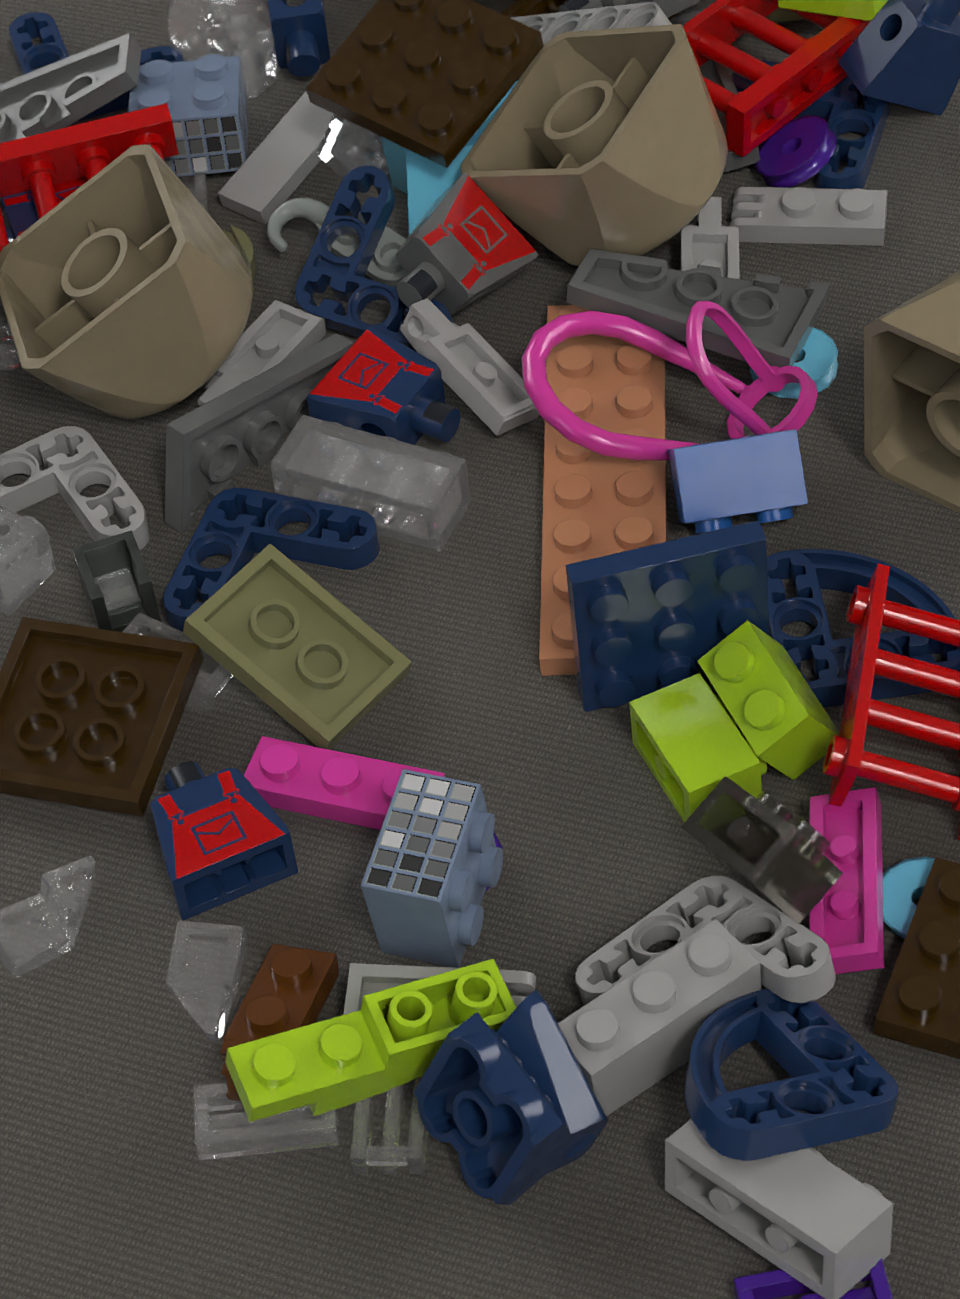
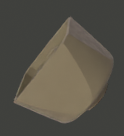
(604, 142)
(126, 291)
(916, 393)

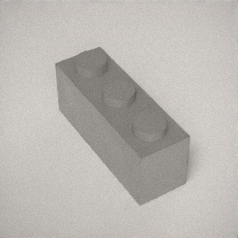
(651, 1017)
(786, 1209)

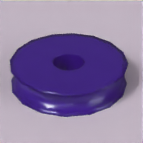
(796, 151)

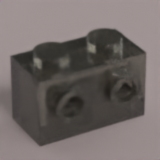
(763, 849)

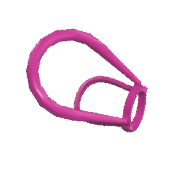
(690, 358)

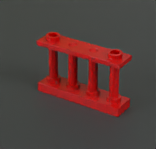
(777, 90)
(78, 152)
(845, 752)

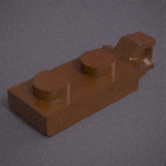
(282, 997)

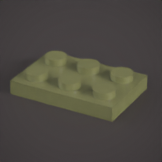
(297, 647)

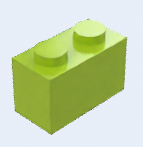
(769, 700)
(692, 743)

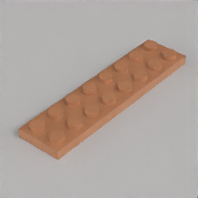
(589, 499)

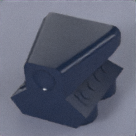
(510, 1101)

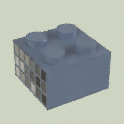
(205, 108)
(432, 869)

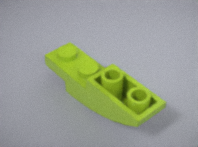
(367, 1049)

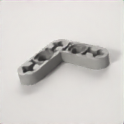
(69, 477)
(742, 916)

